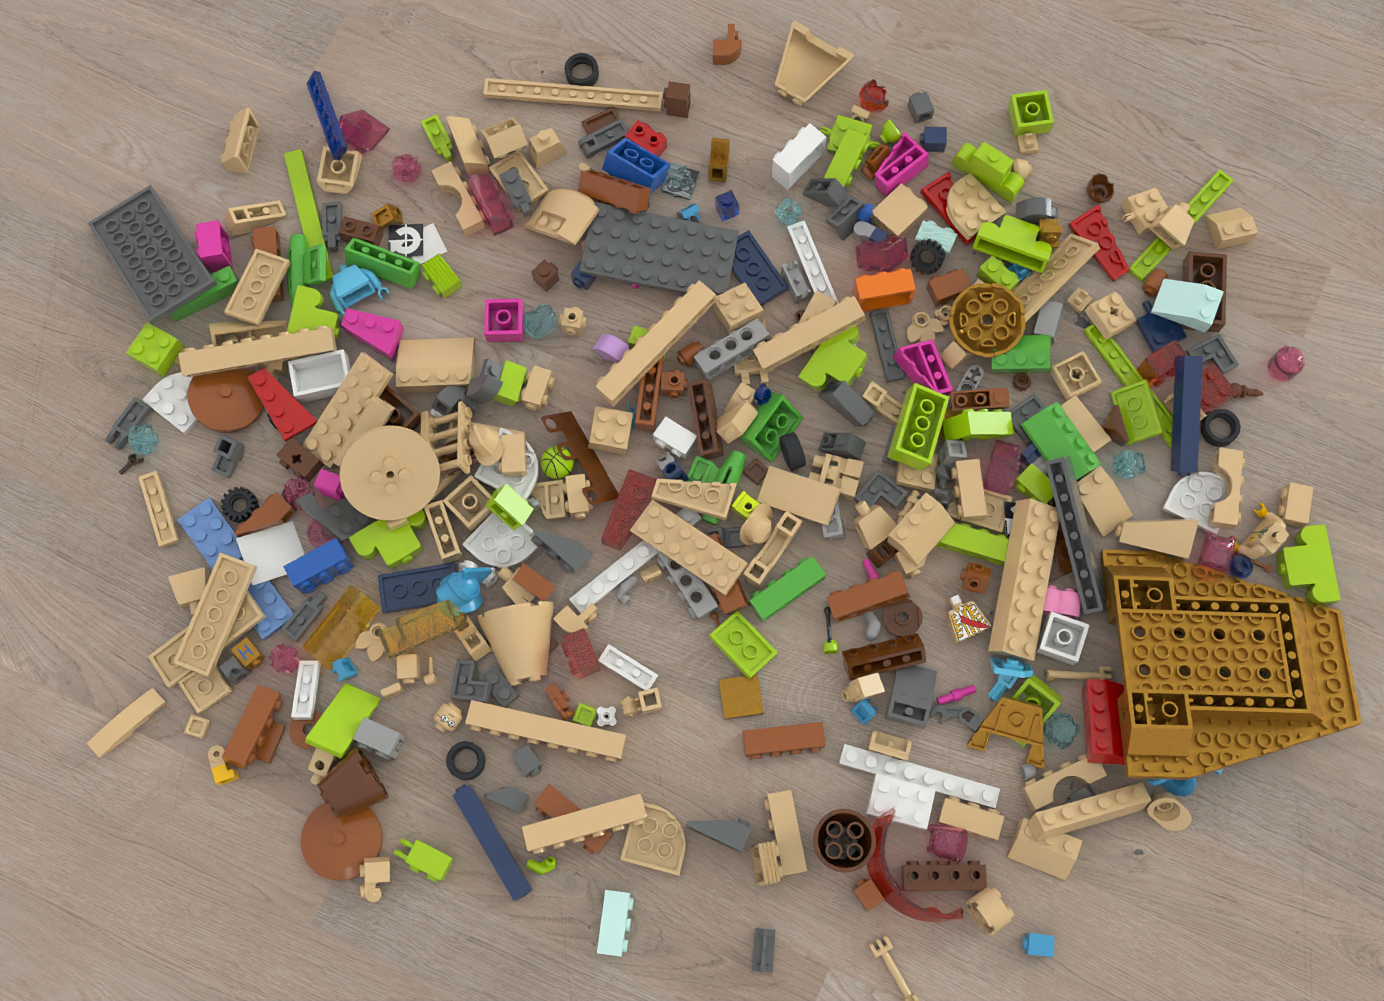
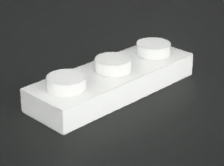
(628, 668)
(306, 690)

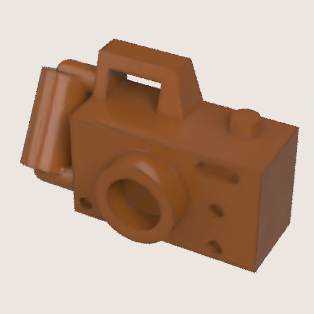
(875, 160)
(560, 700)

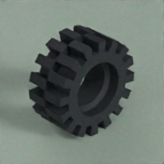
(927, 267)
(234, 495)

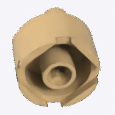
(989, 910)

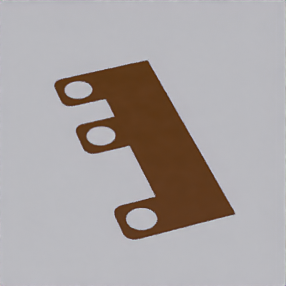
(578, 445)

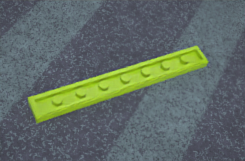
(306, 203)
(1198, 206)
(1126, 373)

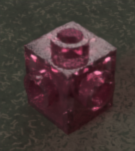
(406, 168)
(296, 489)
(290, 661)

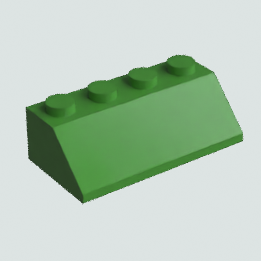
(1058, 437)

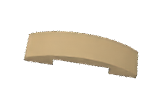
(882, 403)

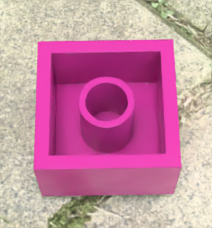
(213, 245)
(504, 320)

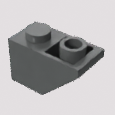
(842, 445)

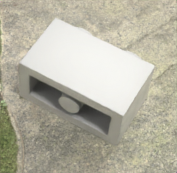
(675, 438)

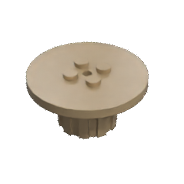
(389, 472)

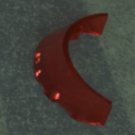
(888, 886)

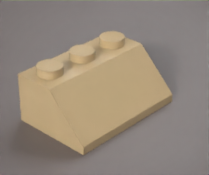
(240, 142)
(468, 145)
(921, 529)
(1050, 855)

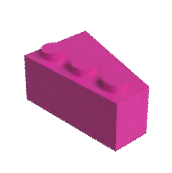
(901, 166)
(375, 331)
(924, 366)

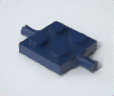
(1158, 330)

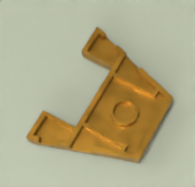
(1016, 721)

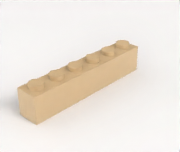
(809, 334)
(1089, 811)
(584, 823)

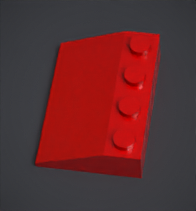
(1102, 721)

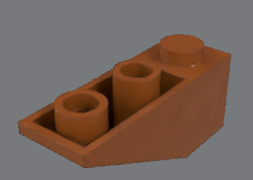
(980, 399)
(272, 513)

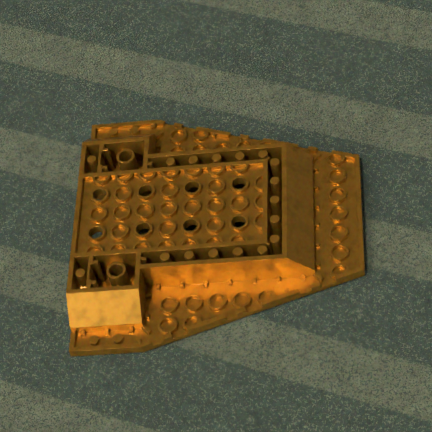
(1207, 721)

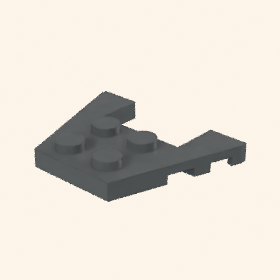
(337, 519)

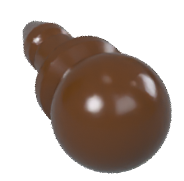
(1243, 391)

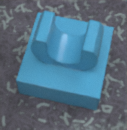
(689, 211)
(1020, 271)
(344, 668)
(864, 711)

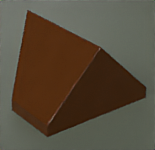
(1115, 427)

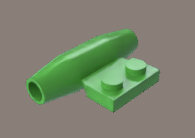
(306, 265)
(708, 472)

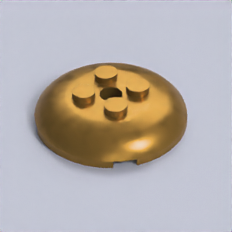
(989, 302)

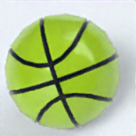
(554, 464)

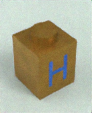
(248, 654)

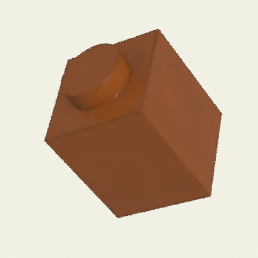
(867, 894)

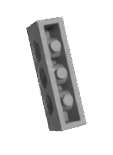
(728, 358)
(700, 609)

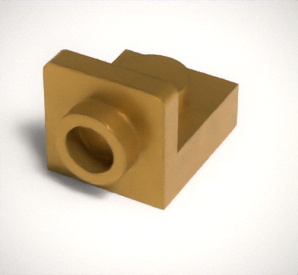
(387, 215)

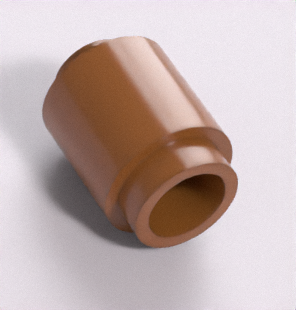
(1153, 282)
(687, 354)

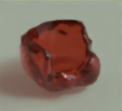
(873, 97)

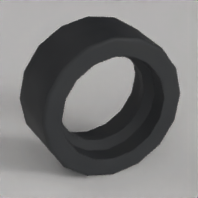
(581, 58)
(1227, 415)
(792, 451)
(451, 757)

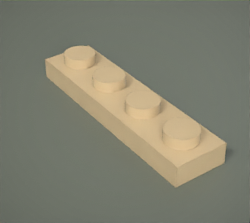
(158, 509)

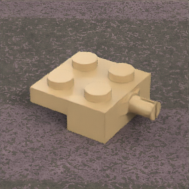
(1143, 209)

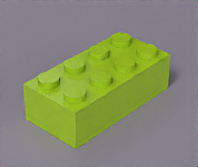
(918, 427)

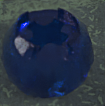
(1245, 562)

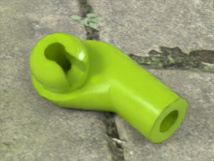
(542, 867)

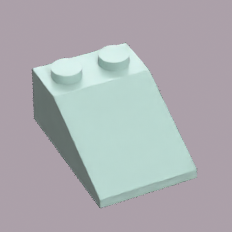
(1187, 303)

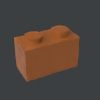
(947, 287)

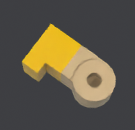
(221, 770)

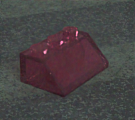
(491, 203)

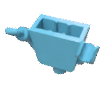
(352, 286)

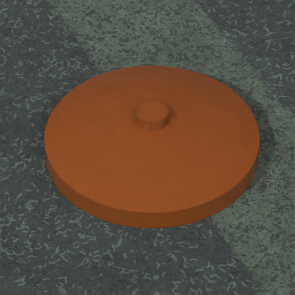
(224, 400)
(340, 844)

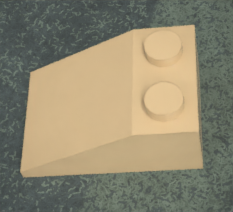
(1102, 502)

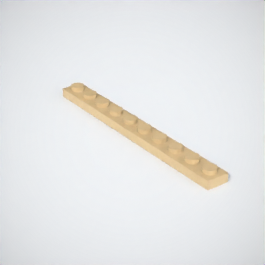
(573, 94)

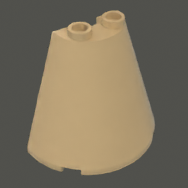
(808, 64)
(520, 639)

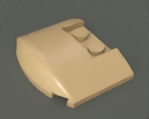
(563, 215)

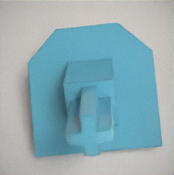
(1007, 673)

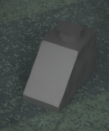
(826, 191)

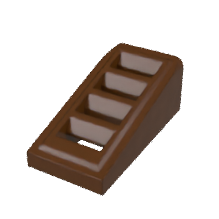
(878, 556)

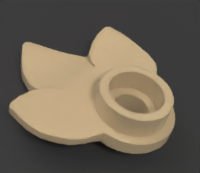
(924, 331)
(372, 642)

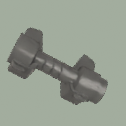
(943, 495)

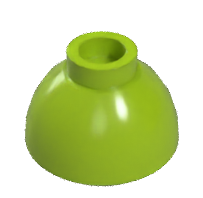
(890, 132)

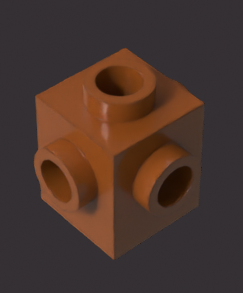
(673, 383)
(975, 577)

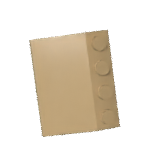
(434, 364)

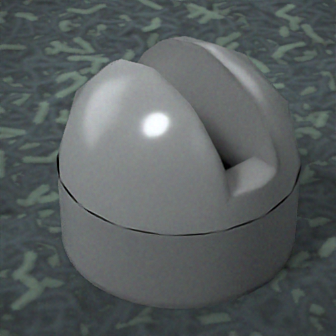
(1028, 771)

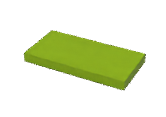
(341, 720)

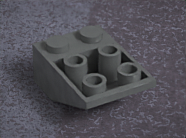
(567, 551)
(911, 696)

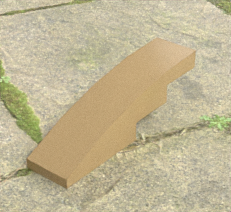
(125, 723)

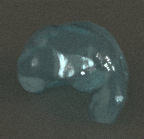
(540, 321)
(1061, 730)

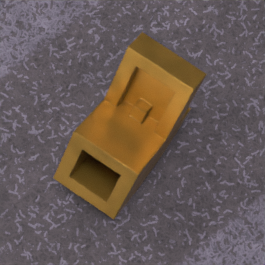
(719, 159)
(1049, 232)

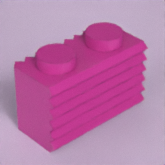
(329, 485)

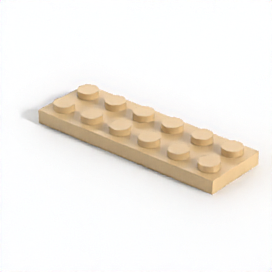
(1061, 266)
(362, 382)
(689, 547)
(215, 614)
(163, 657)

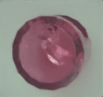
(1286, 363)
(1217, 551)
(945, 841)

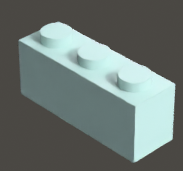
(615, 923)

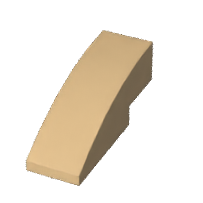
(472, 639)

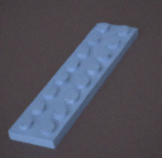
(214, 535)

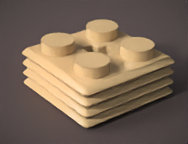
(1110, 315)
(1075, 365)
(765, 863)

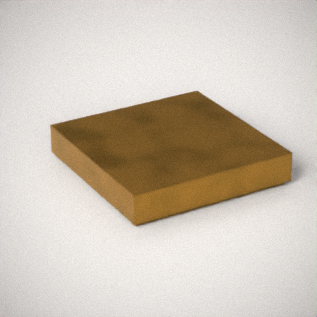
(741, 697)

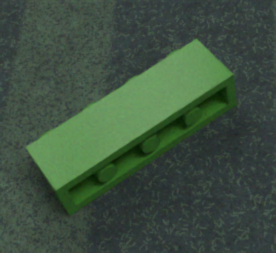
(383, 263)
(226, 285)
(787, 589)

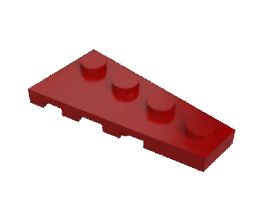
(936, 195)
(1094, 227)
(282, 407)

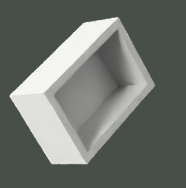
(798, 156)
(318, 375)
(909, 800)

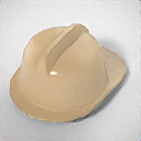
(486, 444)
(758, 526)
(1169, 811)

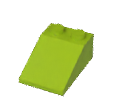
(1039, 693)

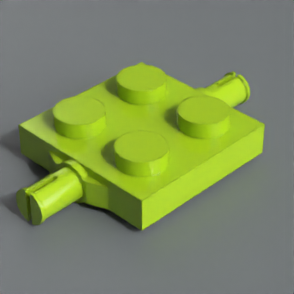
(839, 129)

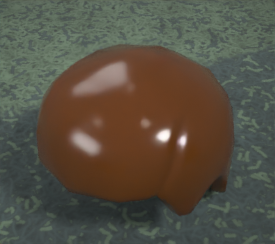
(1100, 189)

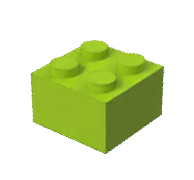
(1030, 113)
(155, 349)

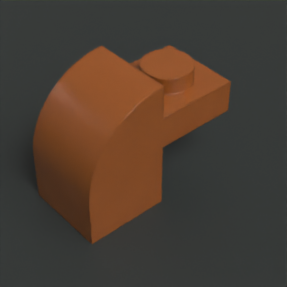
(728, 50)

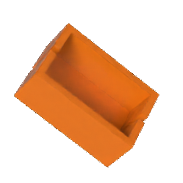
(884, 289)

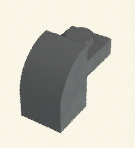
(1036, 208)
(488, 384)
(448, 400)
(229, 453)

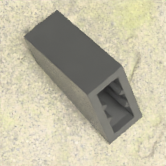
(847, 403)

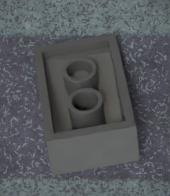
(726, 832)

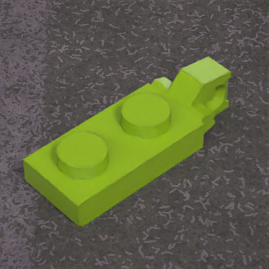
(438, 137)

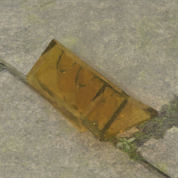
(341, 627)
(421, 627)

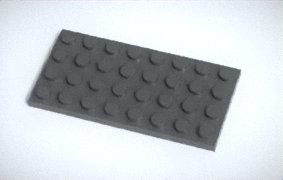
(658, 251)
(151, 254)

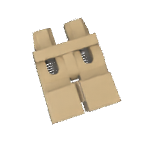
(833, 468)

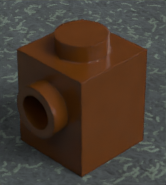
(545, 275)

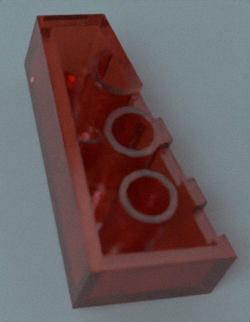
(629, 506)

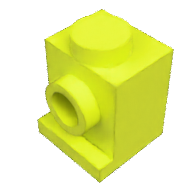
(739, 505)

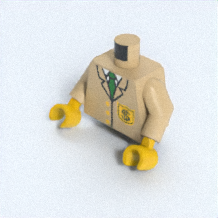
(1265, 537)

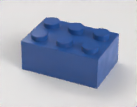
(636, 165)
(319, 566)

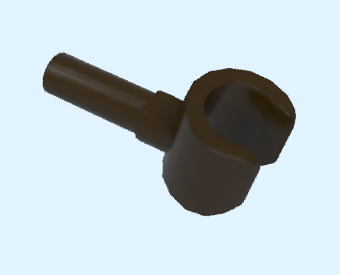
(131, 461)

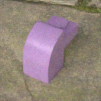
(610, 348)

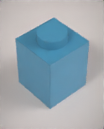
(1038, 944)

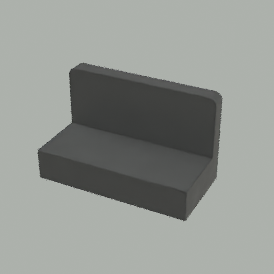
(845, 216)

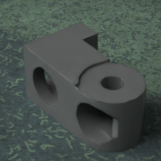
(234, 670)

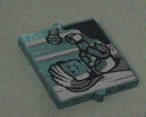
(680, 181)

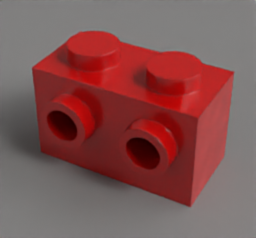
(647, 138)

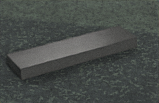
(886, 344)

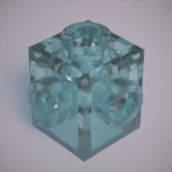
(788, 219)
(142, 439)
(1129, 464)

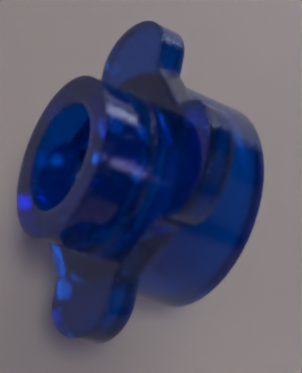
(762, 394)

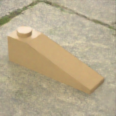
(239, 330)

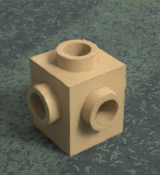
(573, 321)

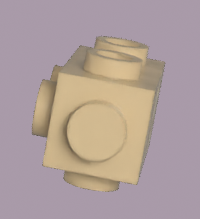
(537, 388)
(577, 503)

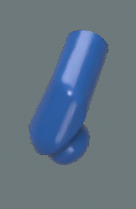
(865, 213)

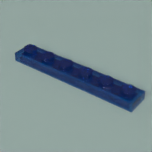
(327, 115)

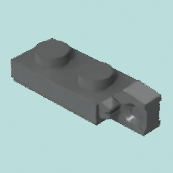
(516, 190)
(331, 224)
(304, 616)

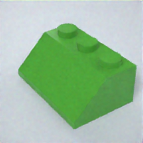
(1029, 355)
(773, 420)

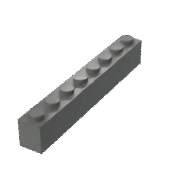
(1076, 534)

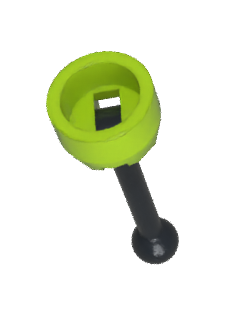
(829, 646)

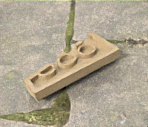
(705, 498)

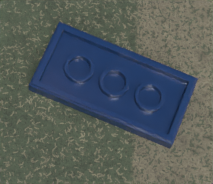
(756, 270)
(412, 587)

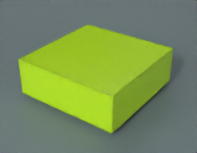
(584, 715)

